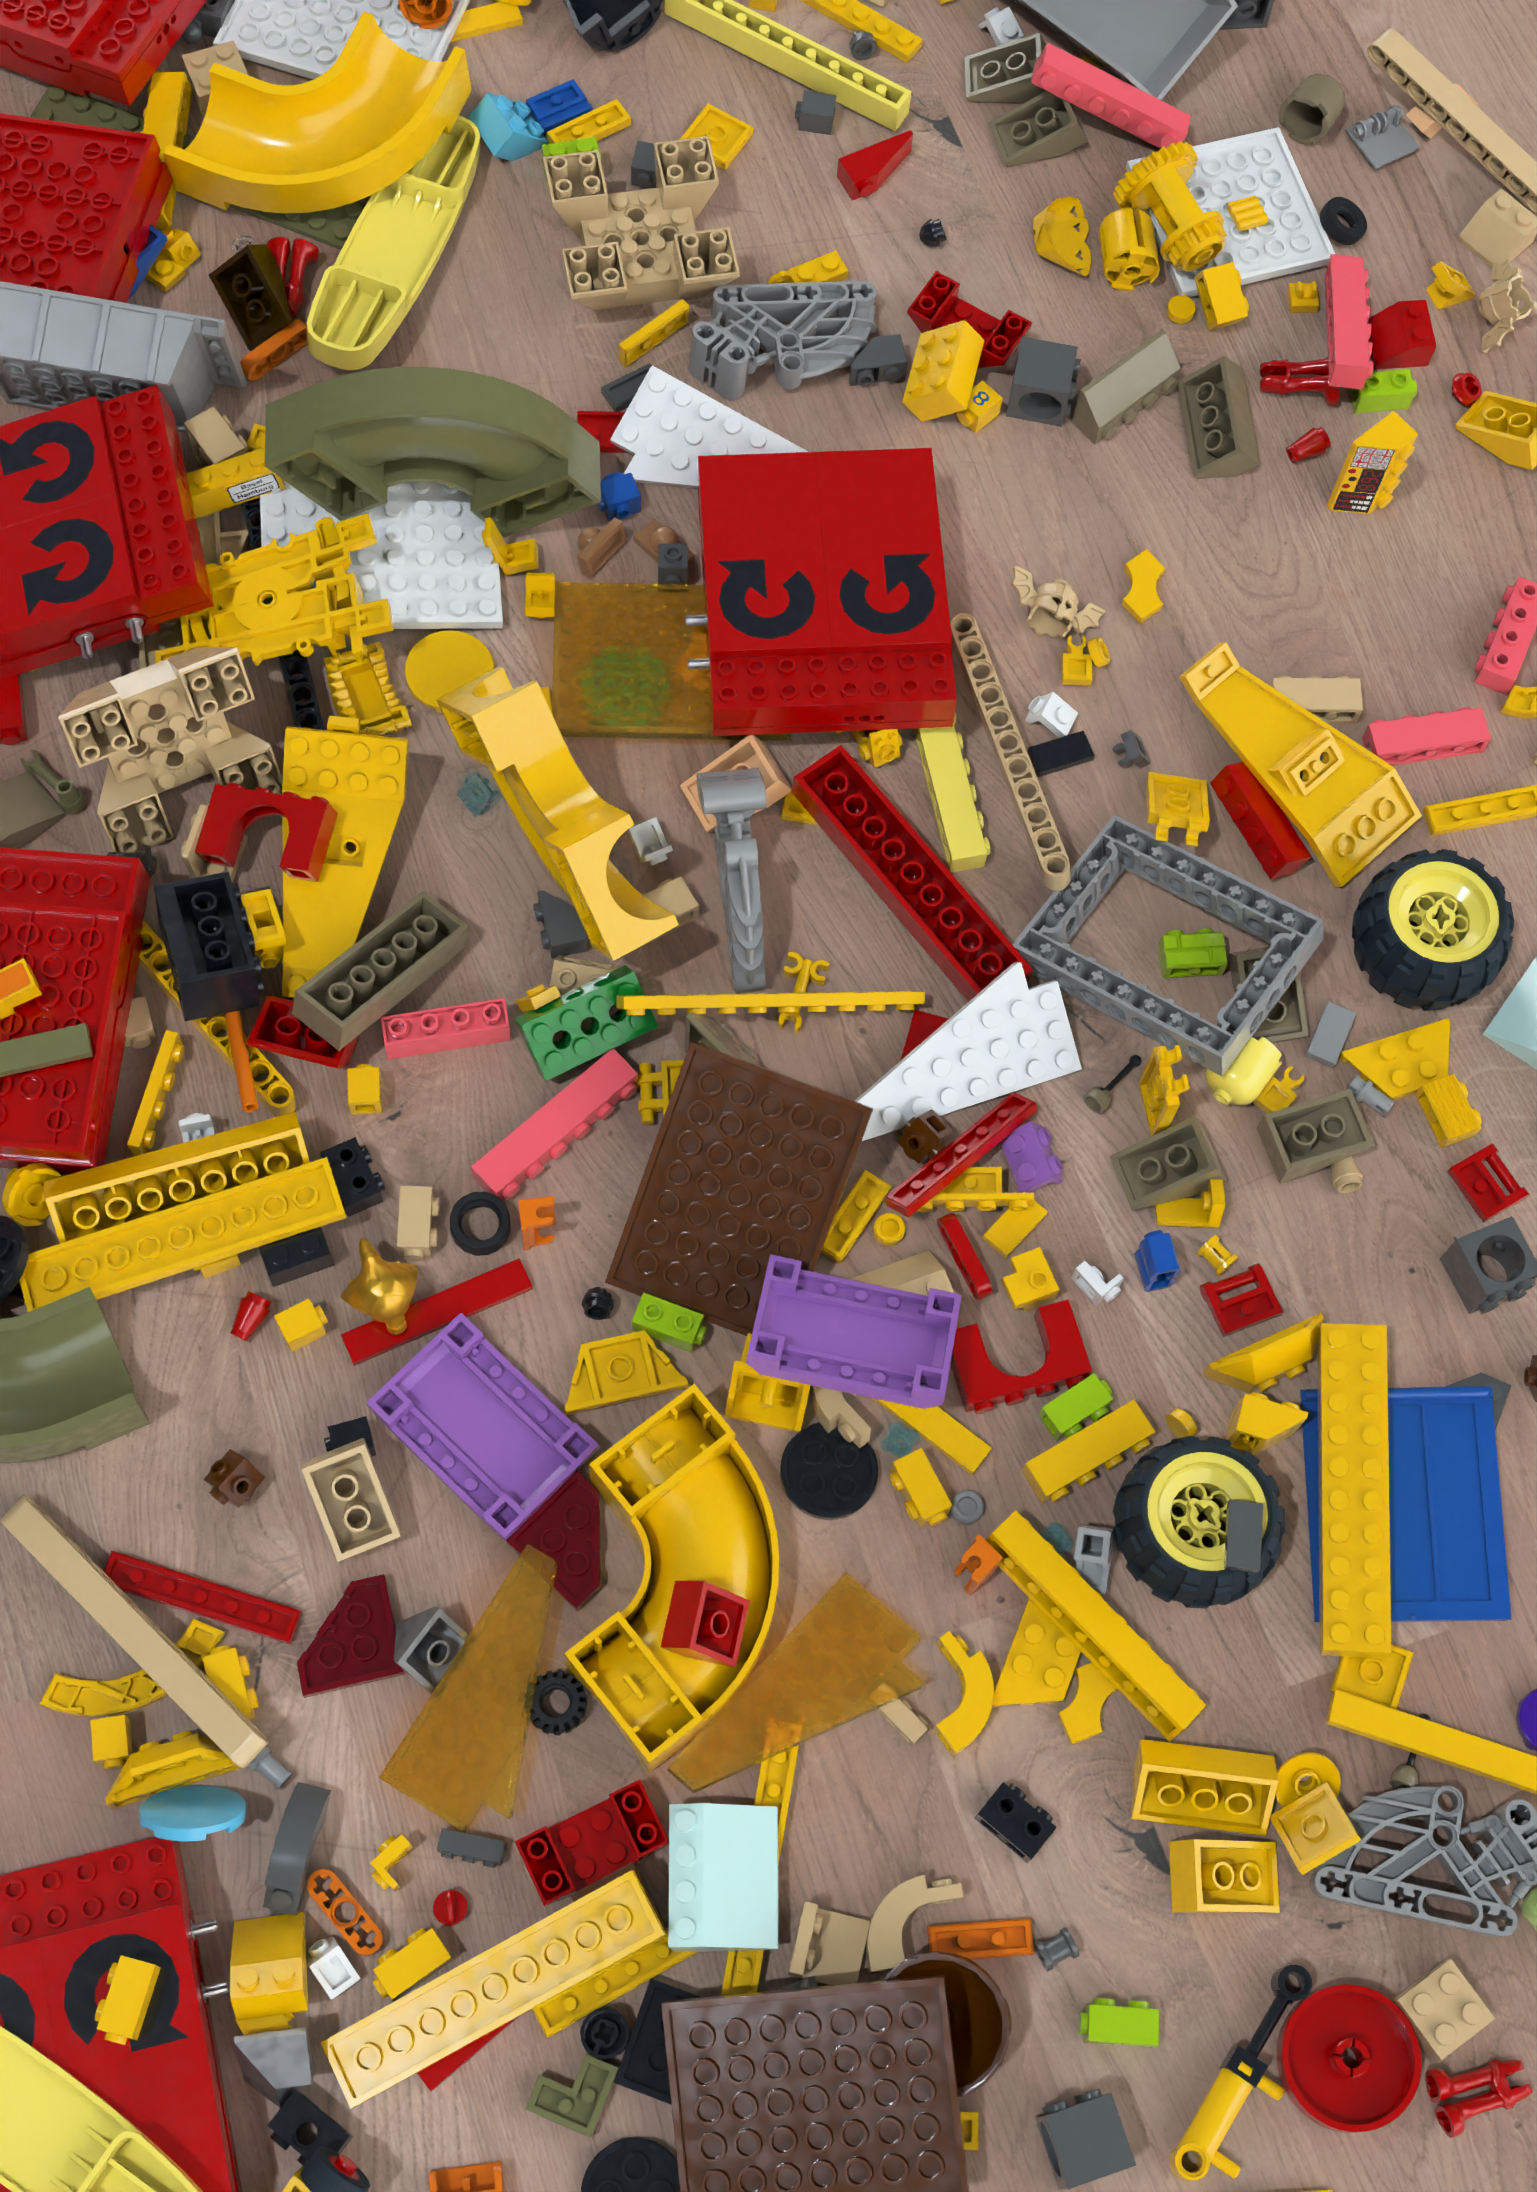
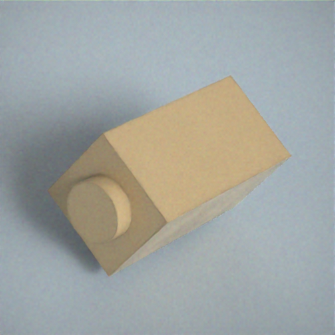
(415, 1222)

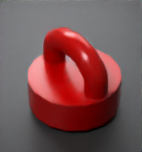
(450, 1908)

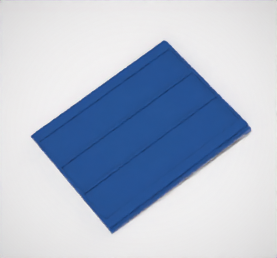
(1441, 1505)

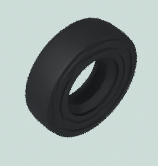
(1336, 229)

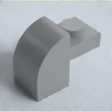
(1094, 1555)

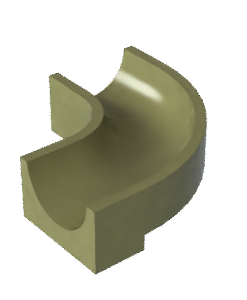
(435, 425)
(63, 1381)

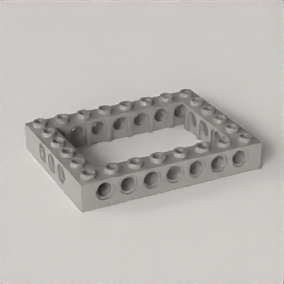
(1121, 846)

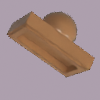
(654, 534)
(599, 546)

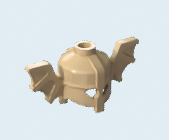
(1501, 303)
(1053, 606)

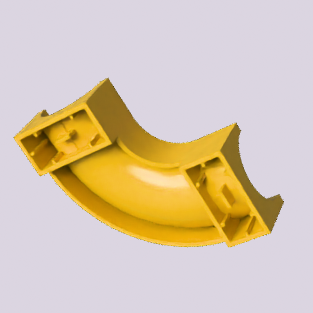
(325, 137)
(554, 806)
(695, 1517)

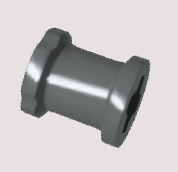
(1056, 1949)

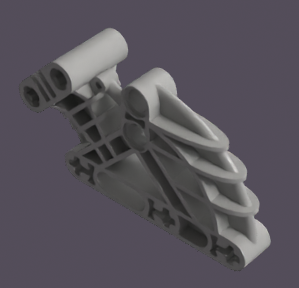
(824, 333)
(732, 799)
(1508, 1850)

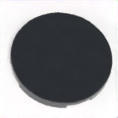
(13, 1254)
(827, 1473)
(632, 2167)

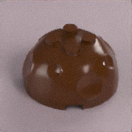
(976, 2013)

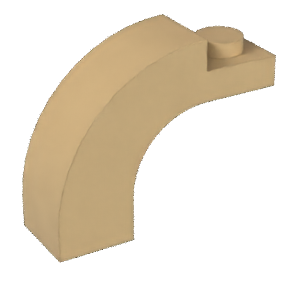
(835, 1411)
(885, 1929)

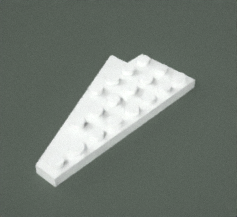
(675, 424)
(987, 1049)

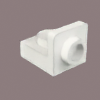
(1092, 1283)
(331, 1967)

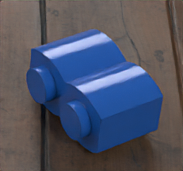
(1157, 1261)

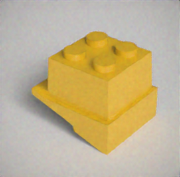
(765, 1398)

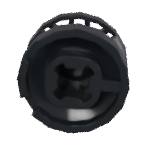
(604, 2033)

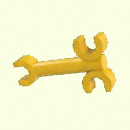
(804, 970)

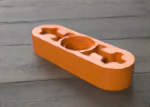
(274, 350)
(321, 1898)

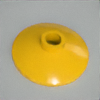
(1311, 1764)

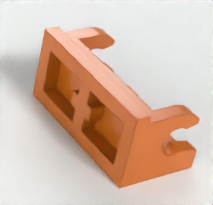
(533, 1215)
(981, 1560)
(472, 2178)

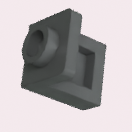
(672, 563)

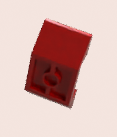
(940, 306)
(592, 1843)

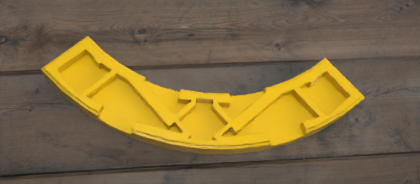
(130, 1691)

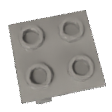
(1383, 137)

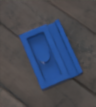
(558, 105)

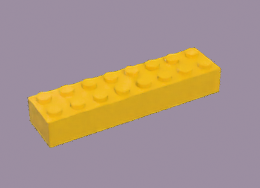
(172, 1176)

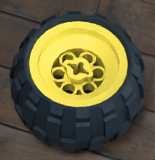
(1434, 893)
(1149, 1530)

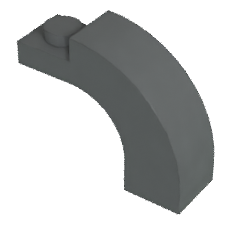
(294, 1847)

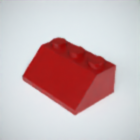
(285, 1034)

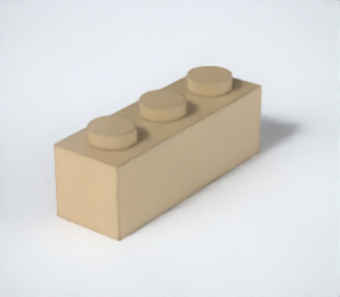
(903, 1720)

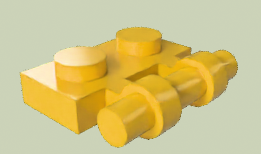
(646, 1080)

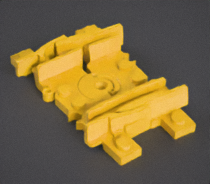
(296, 614)

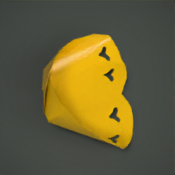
(1058, 239)

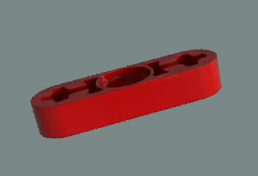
(964, 1256)

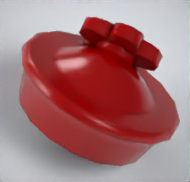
(1466, 388)

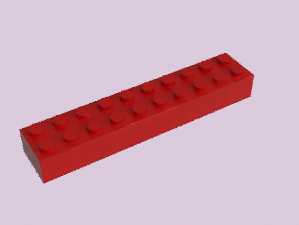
(905, 873)

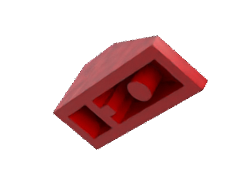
(868, 168)

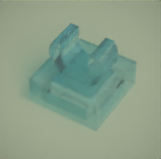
(476, 793)

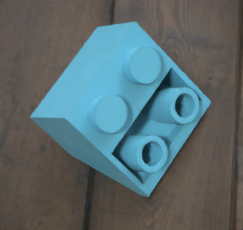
(507, 127)

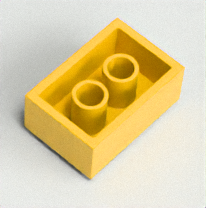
(943, 371)

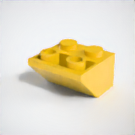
(1262, 1423)

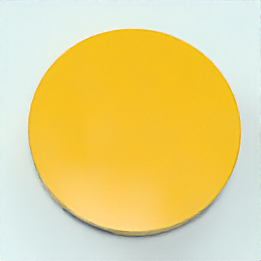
(444, 664)

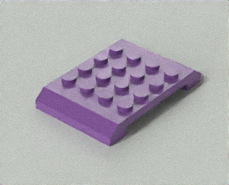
(853, 1335)
(482, 1427)

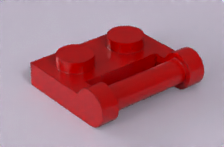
(1481, 1188)
(1245, 1309)

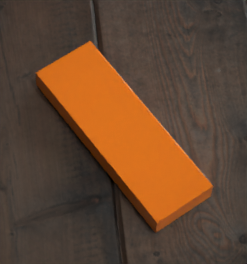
(983, 1939)

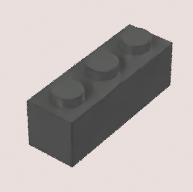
(471, 1847)

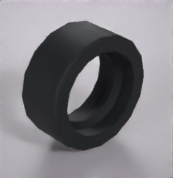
(480, 1247)

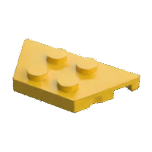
(1403, 1060)
(620, 1372)
(1037, 1662)

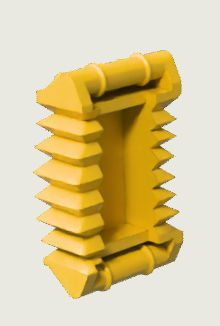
(365, 691)

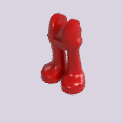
(303, 254)
(1278, 378)
(1452, 2115)

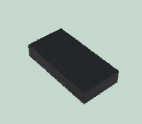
(1060, 753)

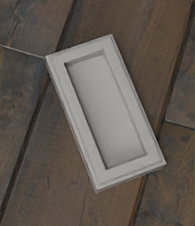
(1330, 1034)

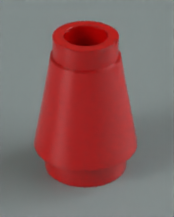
(1309, 445)
(249, 1316)

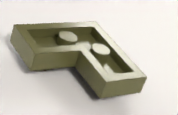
(575, 2106)

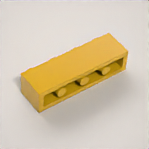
(1088, 1451)

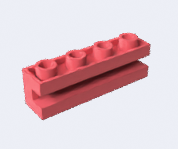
(1428, 736)
(445, 1028)

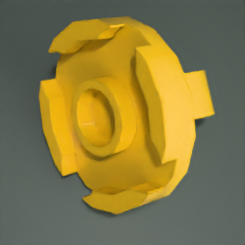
(24, 1193)

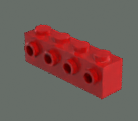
(1260, 821)

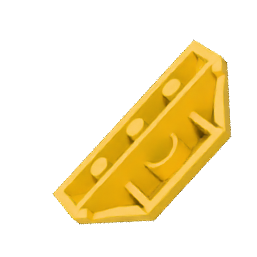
(1268, 1359)
(168, 1766)

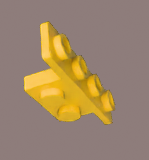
(981, 1189)

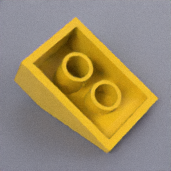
(1503, 427)
(1223, 1876)
(269, 1966)

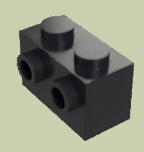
(353, 1176)
(296, 1256)
(1016, 1821)

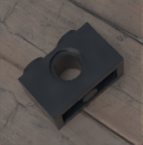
(299, 2111)

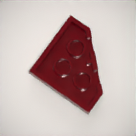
(569, 1534)
(353, 1642)

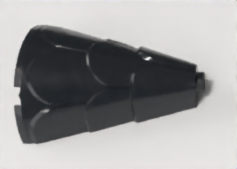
(613, 22)

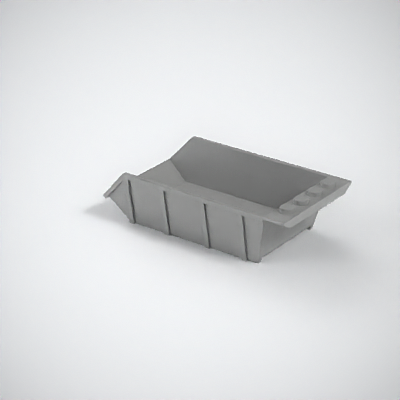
(1137, 39)
(82, 347)

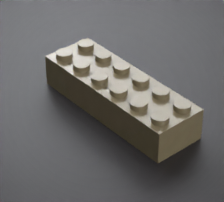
(380, 970)

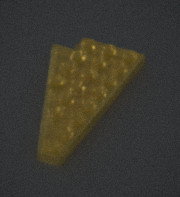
(822, 1675)
(476, 1722)

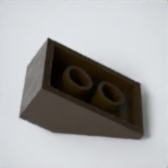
(253, 293)

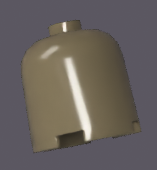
(1312, 108)

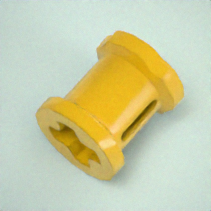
(1217, 1255)

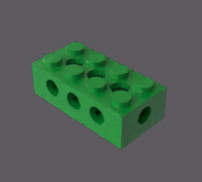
(567, 1014)

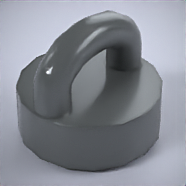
(862, 45)

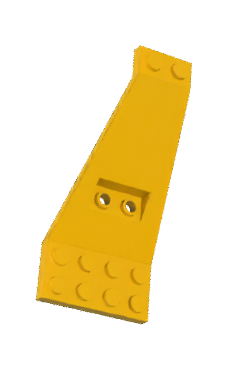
(367, 788)
(1342, 806)

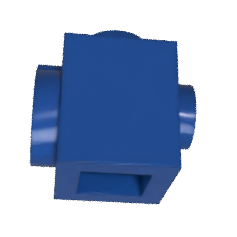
(619, 496)

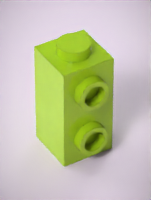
(1385, 392)
(669, 1322)
(1077, 1406)
(1119, 2025)

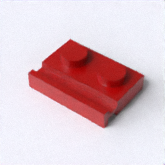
(601, 426)

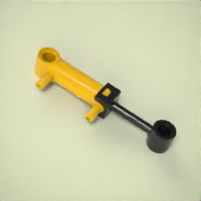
(1232, 2086)

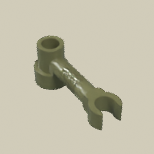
(69, 797)

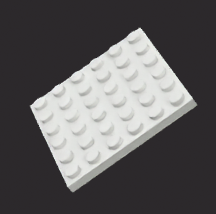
(1245, 168)

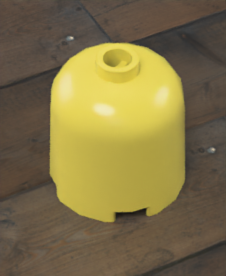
(1247, 1073)

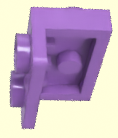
(1032, 1157)

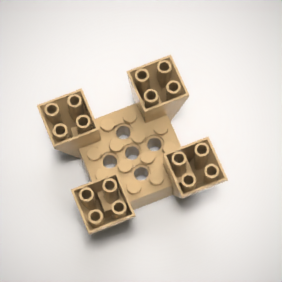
(641, 241)
(163, 732)

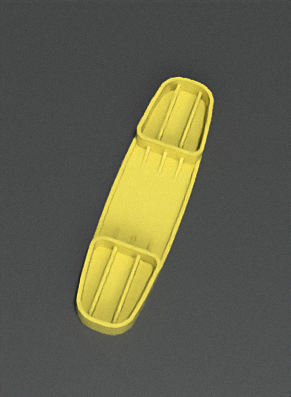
(392, 253)
(68, 2137)

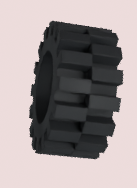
(575, 1711)

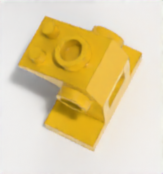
(879, 746)
(268, 931)

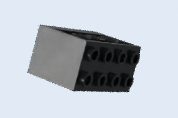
(209, 945)

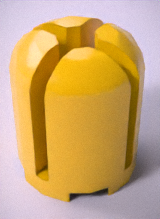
(1128, 248)

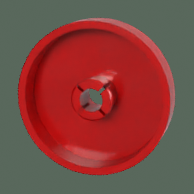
(1384, 2050)

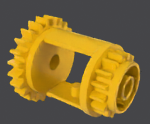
(1161, 185)

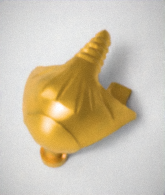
(382, 1288)

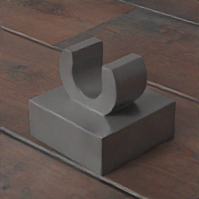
(1134, 750)

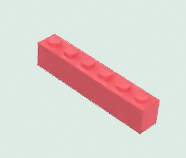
(1109, 98)
(1347, 322)
(555, 1126)

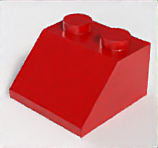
(1402, 336)
(705, 1623)

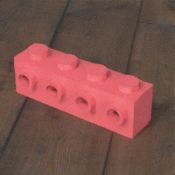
(1511, 637)

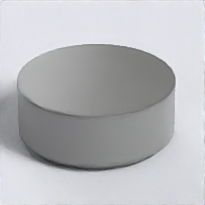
(966, 1507)

